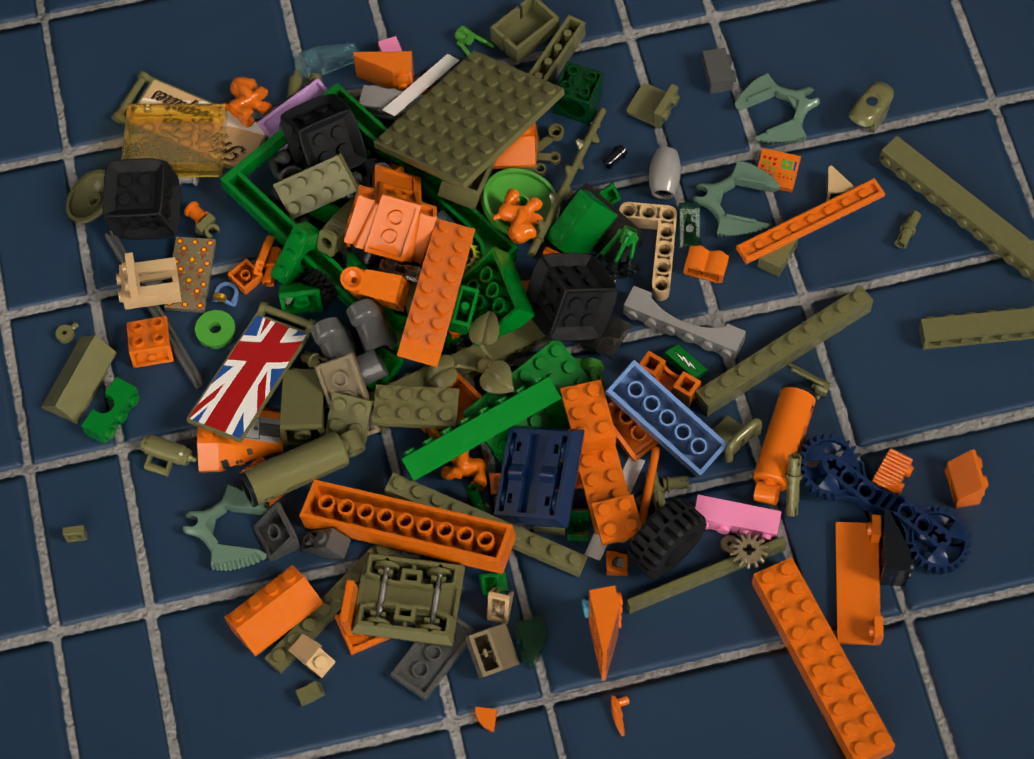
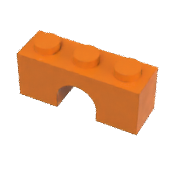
(681, 386)

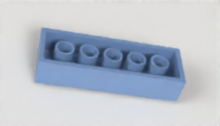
(665, 418)

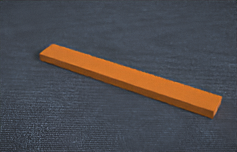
(810, 221)

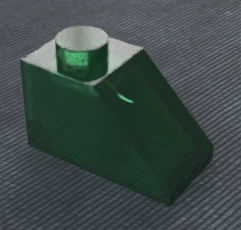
(689, 224)

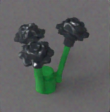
(628, 268)

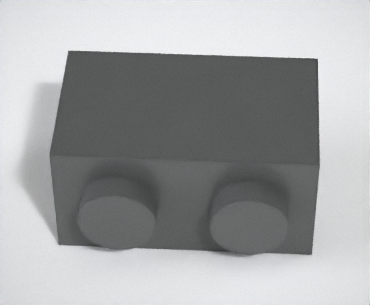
(718, 70)

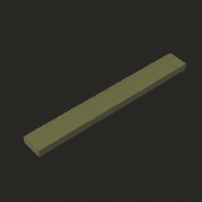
(697, 578)

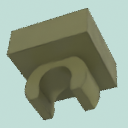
(206, 225)

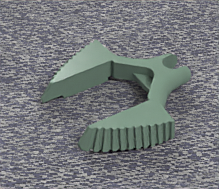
(764, 89)
(745, 176)
(225, 556)

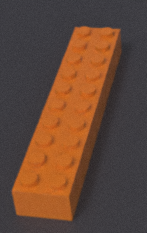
(409, 526)
(822, 662)

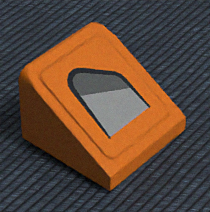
(616, 564)

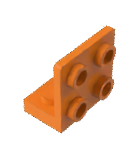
(149, 342)

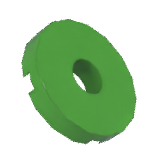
(212, 319)

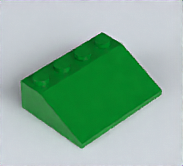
(499, 290)

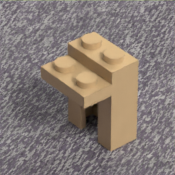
(133, 274)

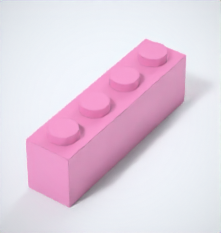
(738, 518)

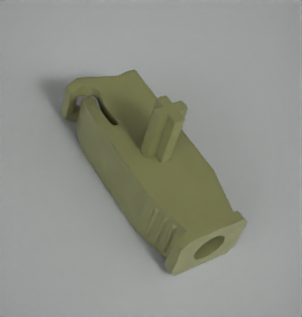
(332, 234)

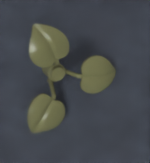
(496, 374)

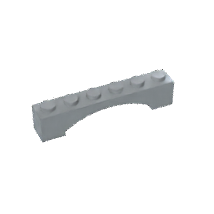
(722, 340)

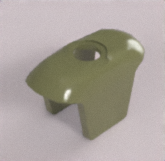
(872, 115)

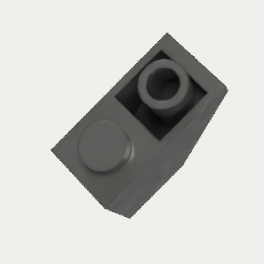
(326, 543)

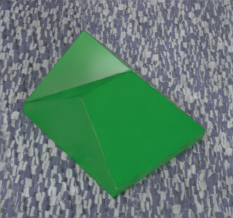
(300, 298)

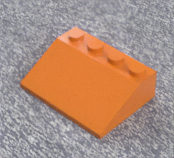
(604, 623)

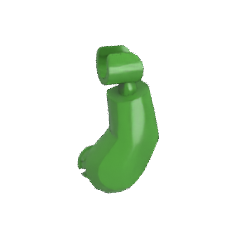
(592, 367)

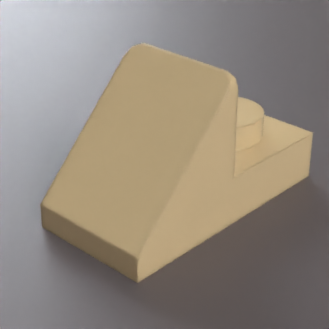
(312, 655)

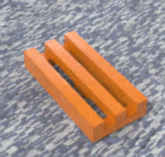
(263, 255)

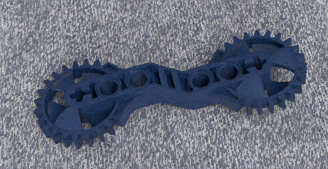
(877, 499)

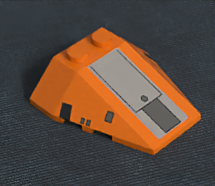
(219, 452)

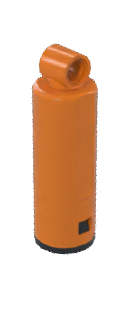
(782, 438)

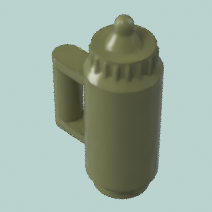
(165, 450)

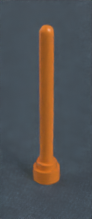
(649, 484)

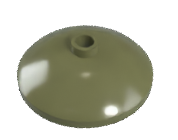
(86, 197)

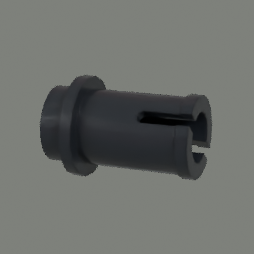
(615, 156)

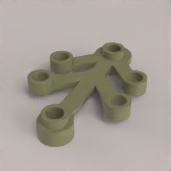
(554, 128)

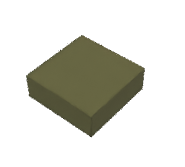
(75, 533)

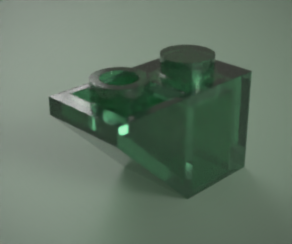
(533, 638)

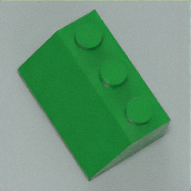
(581, 224)

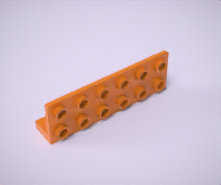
(858, 582)

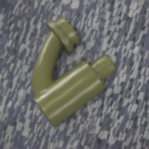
(295, 82)

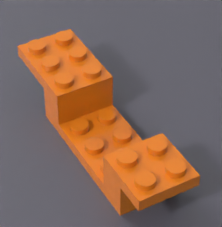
(600, 470)

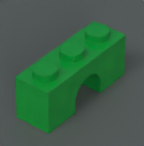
(300, 241)
(104, 425)

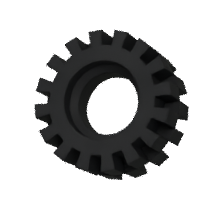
(327, 289)

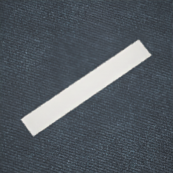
(420, 85)
(631, 472)

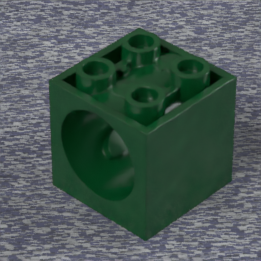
(582, 92)

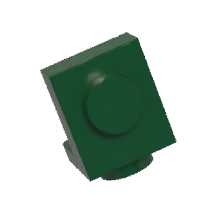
(579, 525)

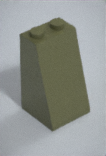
(302, 407)

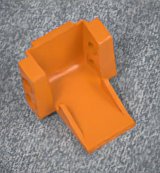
(391, 217)

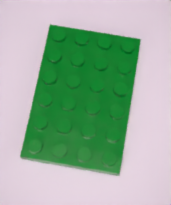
(551, 362)

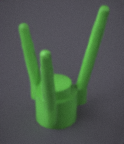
(467, 37)

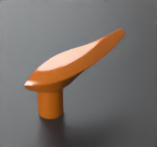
(617, 714)

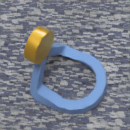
(222, 297)

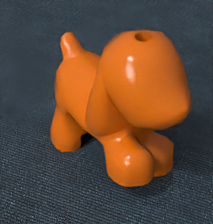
(247, 100)
(521, 217)
(467, 467)

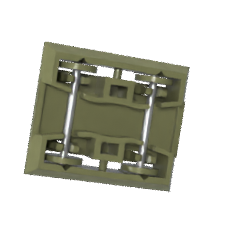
(408, 601)

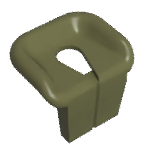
(736, 434)

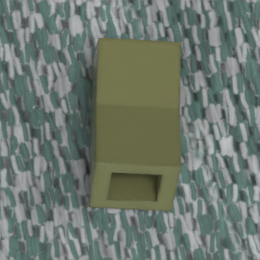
(310, 693)

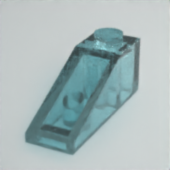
(327, 58)

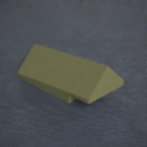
(80, 379)

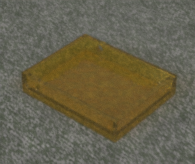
(181, 134)

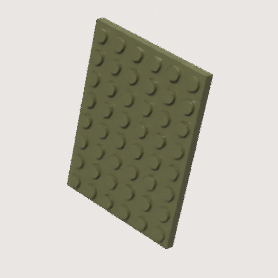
(469, 119)

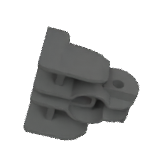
(373, 329)

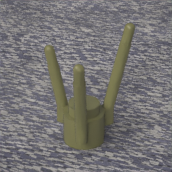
(819, 385)

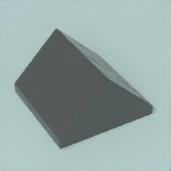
(276, 533)

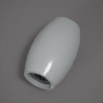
(664, 173)

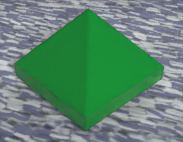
(610, 193)

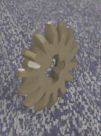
(742, 555)

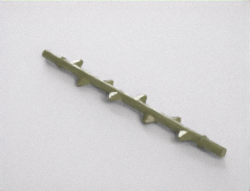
(565, 189)

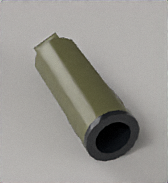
(299, 466)

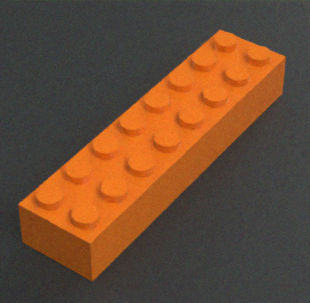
(436, 293)

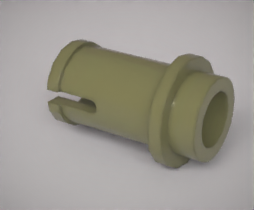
(671, 483)

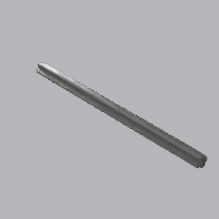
(156, 311)

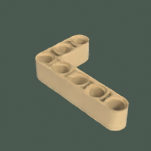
(663, 244)

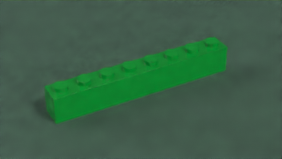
(481, 428)

